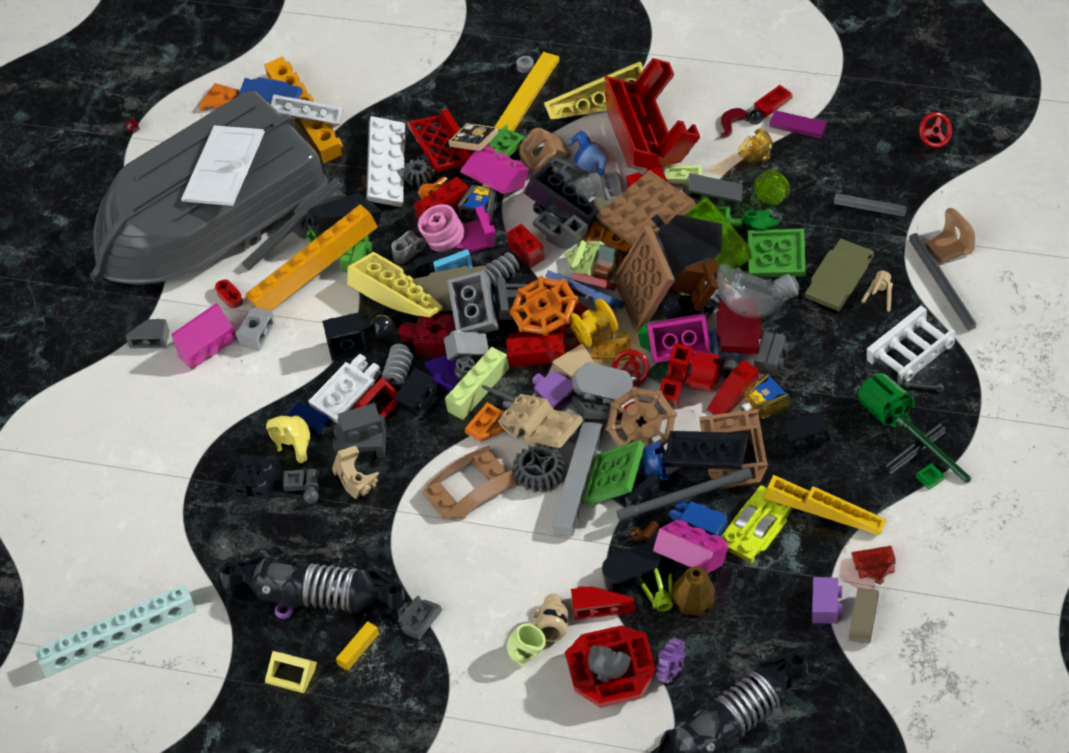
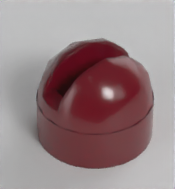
(132, 126)

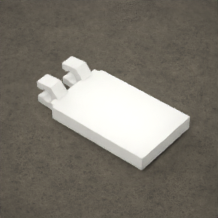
(345, 388)

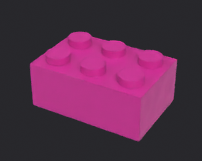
(691, 546)

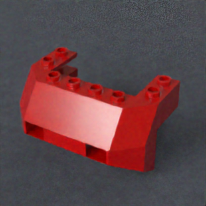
(639, 121)

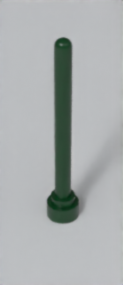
(905, 422)

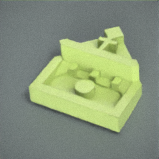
(584, 257)

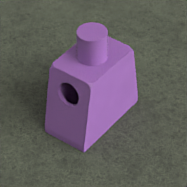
(555, 389)

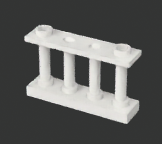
(906, 329)

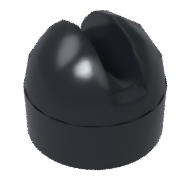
(755, 116)

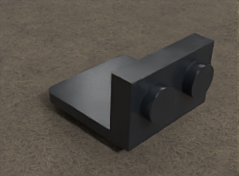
(642, 491)

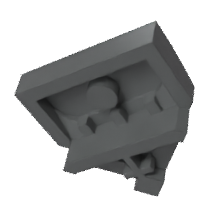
(417, 616)

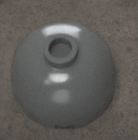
(607, 663)

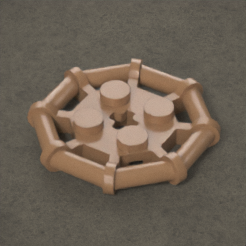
(635, 412)

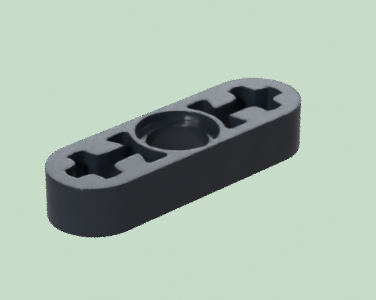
(422, 265)

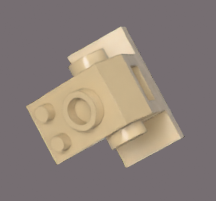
(347, 473)

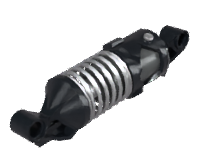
(303, 584)
(724, 720)

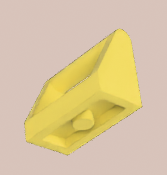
(278, 657)

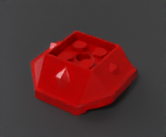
(616, 691)

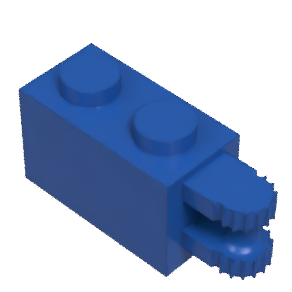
(701, 517)

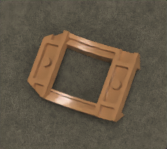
(737, 423)
(488, 465)

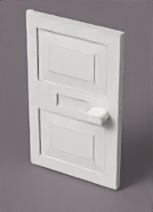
(223, 165)

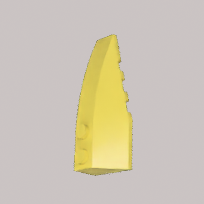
(589, 97)
(390, 286)

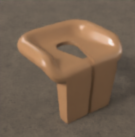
(552, 147)
(946, 245)

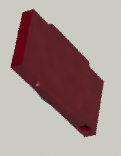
(737, 332)

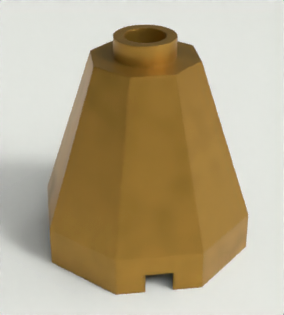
(693, 592)

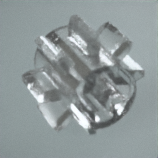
(586, 188)

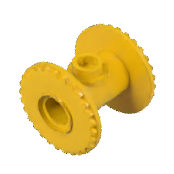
(592, 321)

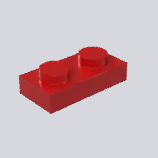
(773, 100)

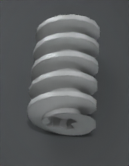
(501, 267)
(397, 365)

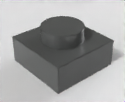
(294, 480)

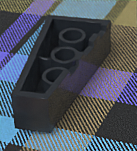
(558, 197)

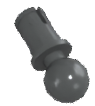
(311, 487)

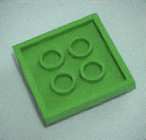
(777, 252)
(613, 473)

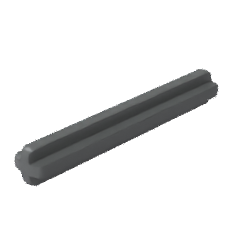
(868, 204)

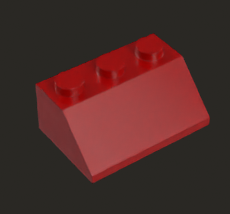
(534, 348)

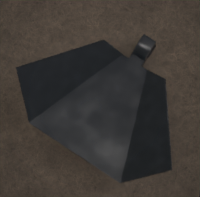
(687, 241)

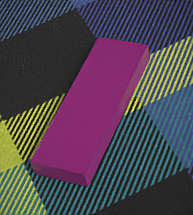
(797, 124)

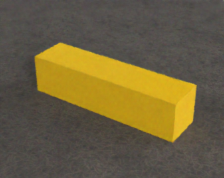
(357, 646)

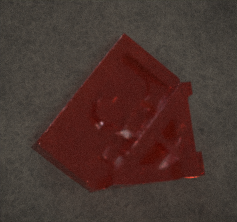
(874, 563)

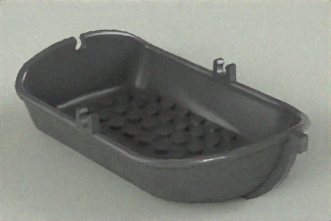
(154, 237)

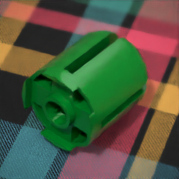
(885, 398)

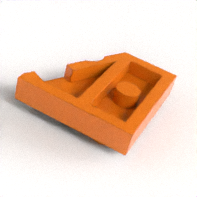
(218, 96)
(485, 423)

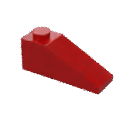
(734, 388)
(596, 602)

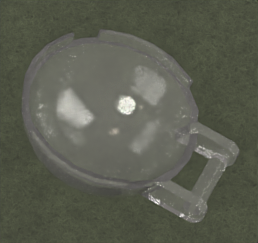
(749, 294)

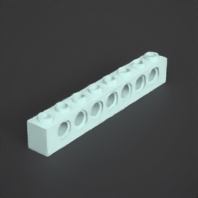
(115, 630)

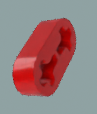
(231, 291)

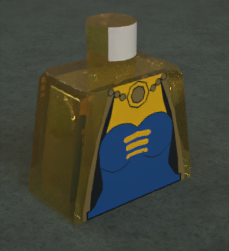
(766, 397)

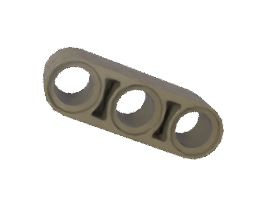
(864, 615)

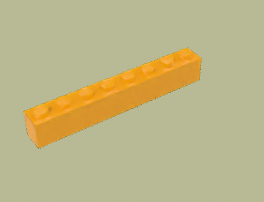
(312, 259)

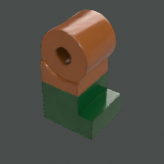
(606, 262)

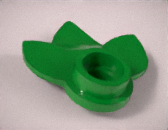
(759, 219)

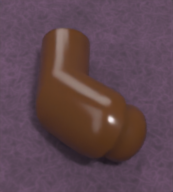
(646, 534)

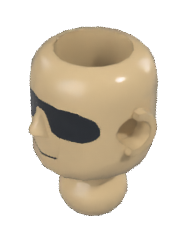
(552, 618)

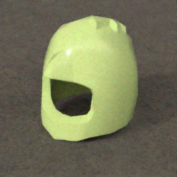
(525, 643)

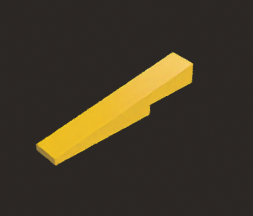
(823, 505)

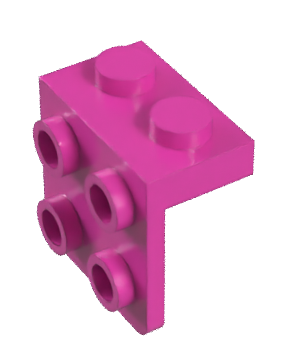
(478, 233)

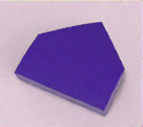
(443, 372)

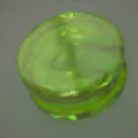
(771, 187)

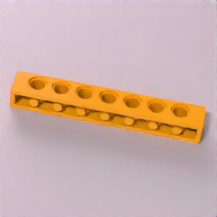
(318, 134)

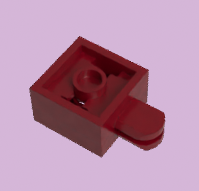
(424, 335)

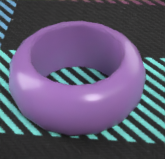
(283, 615)

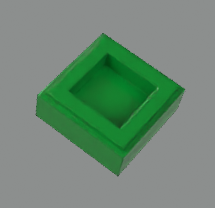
(930, 476)

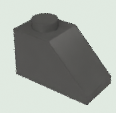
(149, 334)

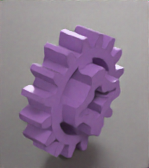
(670, 660)

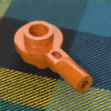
(427, 189)

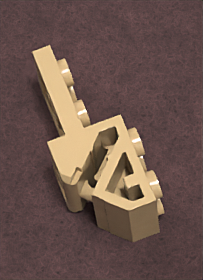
(539, 422)

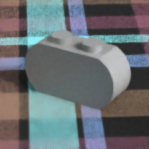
(601, 382)

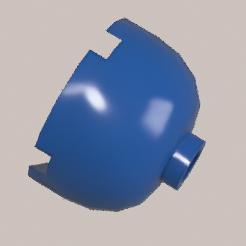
(652, 461)

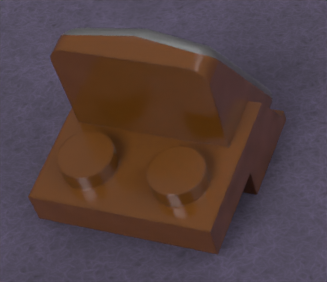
(698, 281)

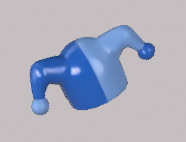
(590, 154)

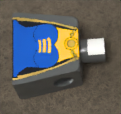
(477, 197)

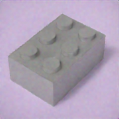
(473, 303)

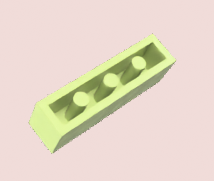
(469, 389)

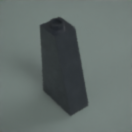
(326, 215)

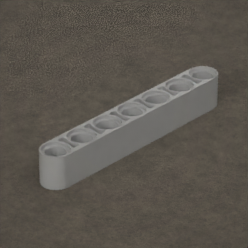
(577, 479)

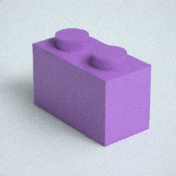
(825, 600)

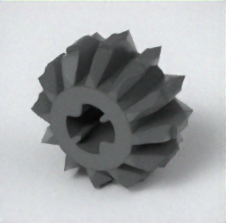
(418, 172)

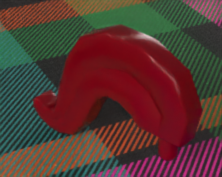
(730, 116)

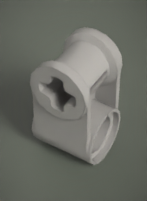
(405, 247)

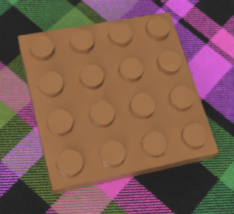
(640, 203)
(643, 278)

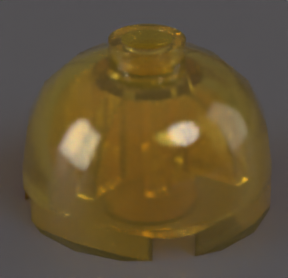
(756, 148)

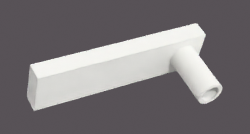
(308, 110)

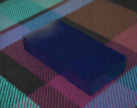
(314, 419)

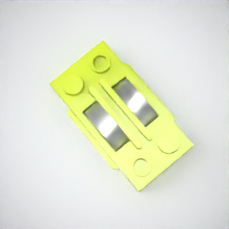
(755, 526)

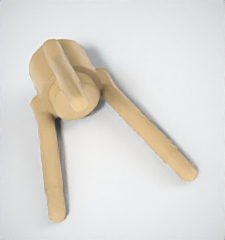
(881, 282)

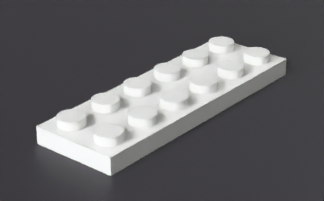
(385, 161)

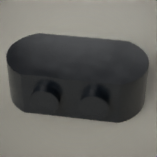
(631, 568)

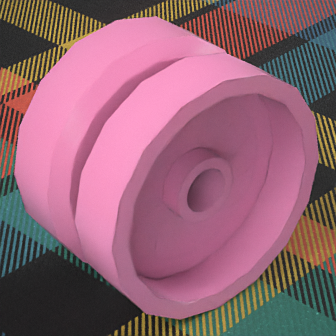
(441, 228)

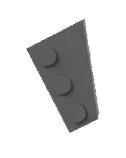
(718, 191)

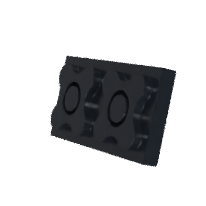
(706, 450)

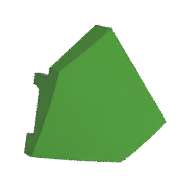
(506, 141)

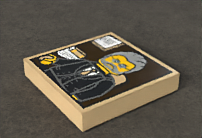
(473, 137)

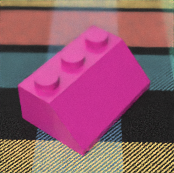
(496, 170)
(683, 330)
(203, 336)

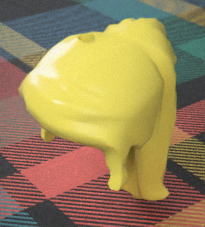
(290, 432)

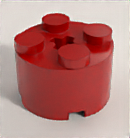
(704, 371)

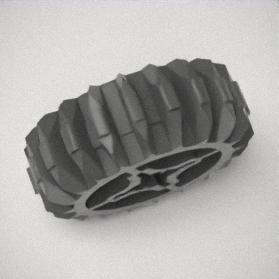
(538, 467)

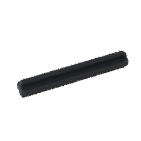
(913, 449)

